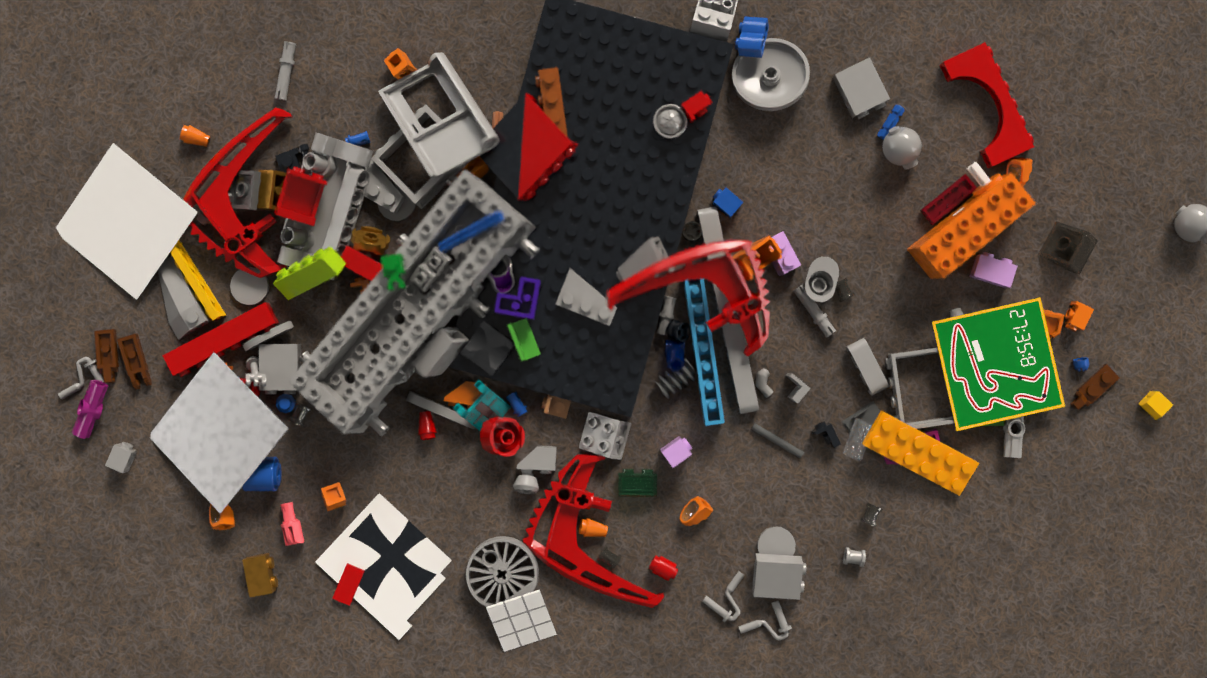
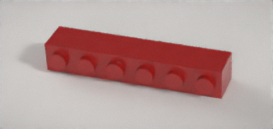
(221, 339)

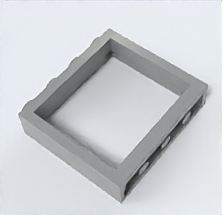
(433, 186)
(893, 383)

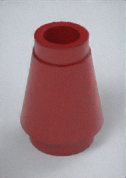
(426, 426)

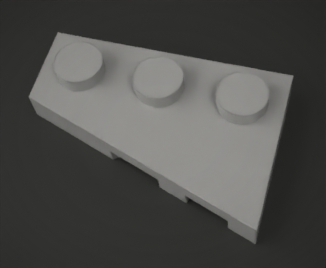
(383, 190)
(584, 299)

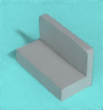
(799, 391)

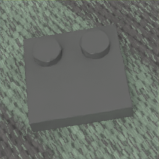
(245, 190)

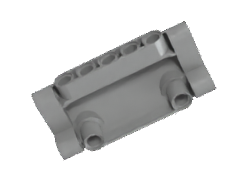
(337, 213)

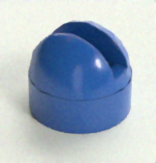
(1084, 364)

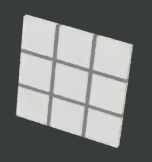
(521, 620)

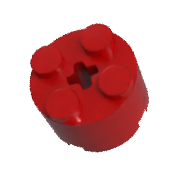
(502, 436)

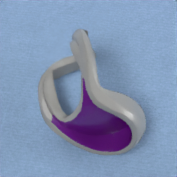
(504, 282)

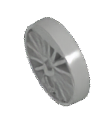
(500, 563)

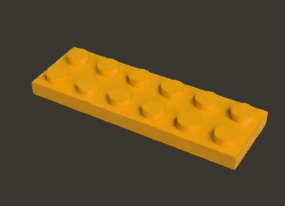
(920, 453)

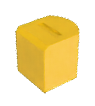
(1155, 404)

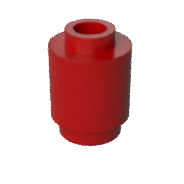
(663, 567)

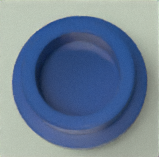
(285, 403)

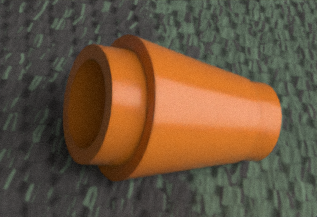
(194, 136)
(591, 528)

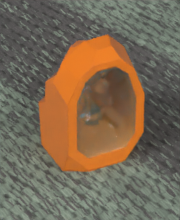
(1020, 168)
(695, 511)
(222, 520)

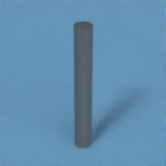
(777, 440)

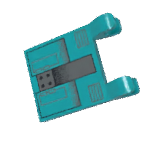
(485, 407)

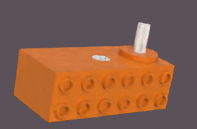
(973, 224)

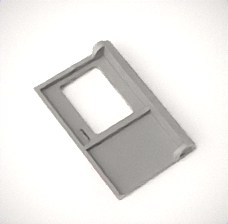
(451, 140)

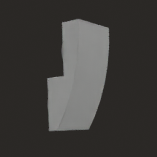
(431, 269)

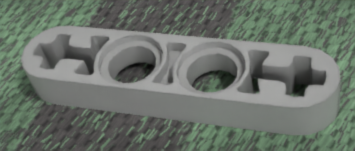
(439, 409)

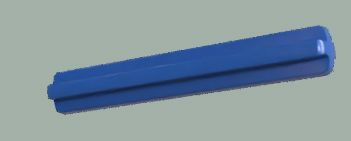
(471, 231)

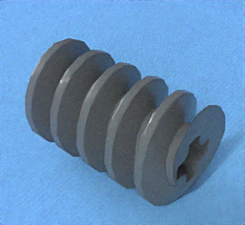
(676, 378)

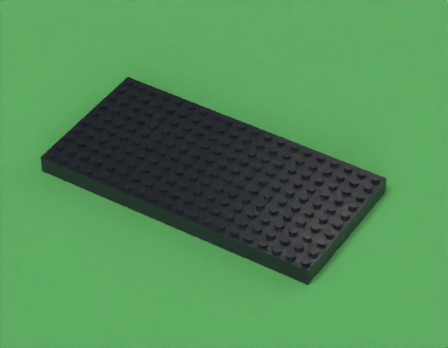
(605, 197)

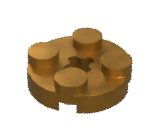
(370, 240)

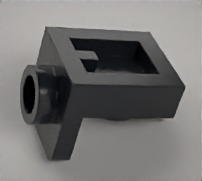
(830, 435)

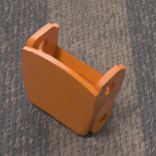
(766, 256)

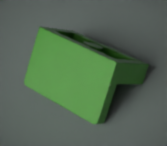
(524, 339)

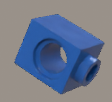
(726, 202)

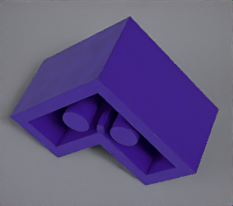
(524, 303)

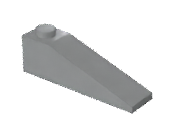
(182, 307)

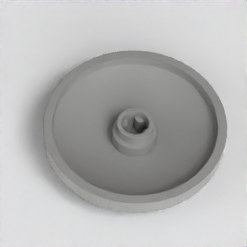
(774, 79)

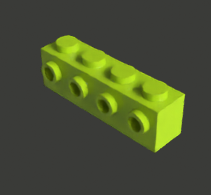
(309, 272)

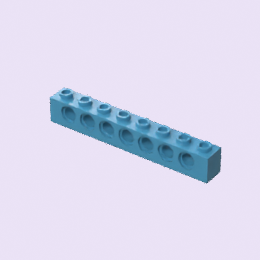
(703, 352)

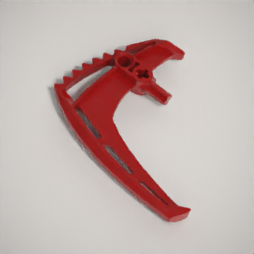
(217, 204)
(721, 272)
(563, 536)

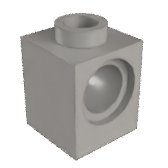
(121, 457)

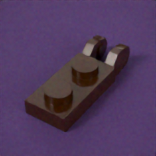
(134, 359)

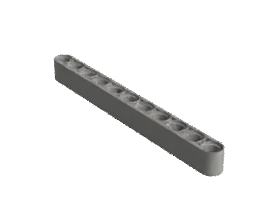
(733, 333)

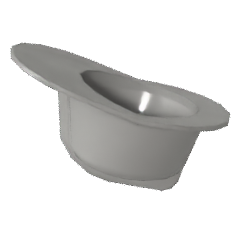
(822, 279)

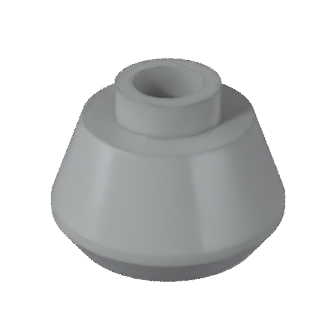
(526, 484)

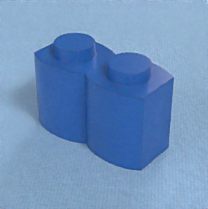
(752, 37)

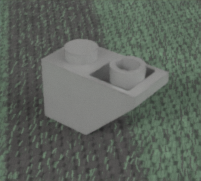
(540, 458)

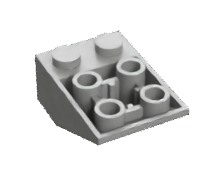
(714, 18)

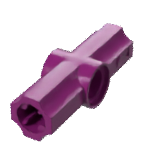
(89, 409)

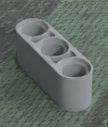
(867, 364)

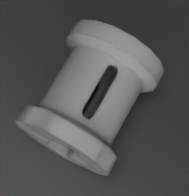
(854, 557)

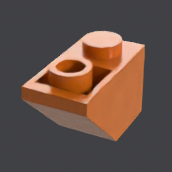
(464, 394)

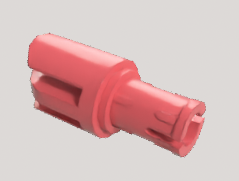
(291, 526)

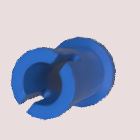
(359, 139)
(516, 404)

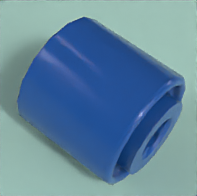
(265, 477)

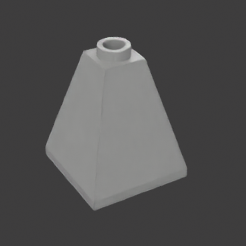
(647, 255)

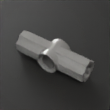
(1012, 441)

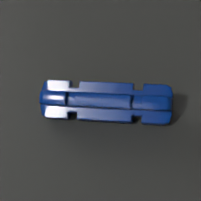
(891, 121)

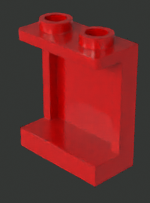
(300, 196)

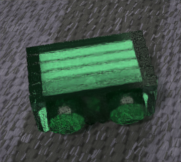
(637, 483)

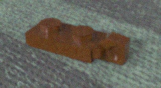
(107, 354)
(1095, 387)

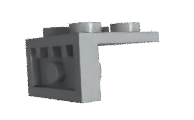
(604, 436)

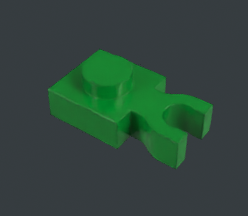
(393, 268)

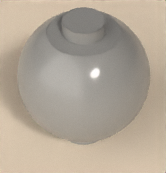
(902, 147)
(1192, 223)

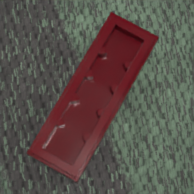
(948, 199)

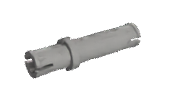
(285, 70)
(814, 310)

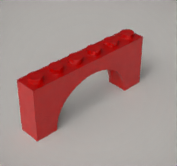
(979, 67)

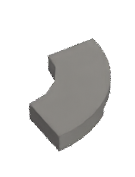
(274, 332)

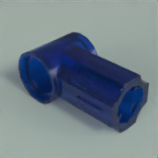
(674, 354)

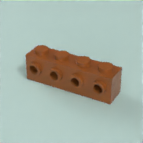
(551, 96)

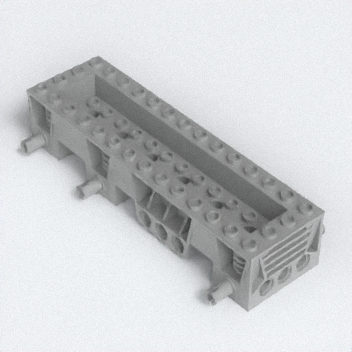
(375, 312)

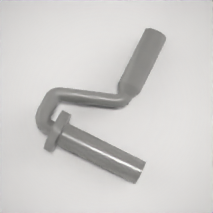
(76, 387)
(721, 611)
(781, 619)

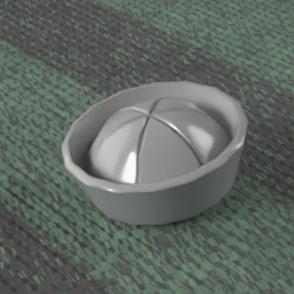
(670, 121)

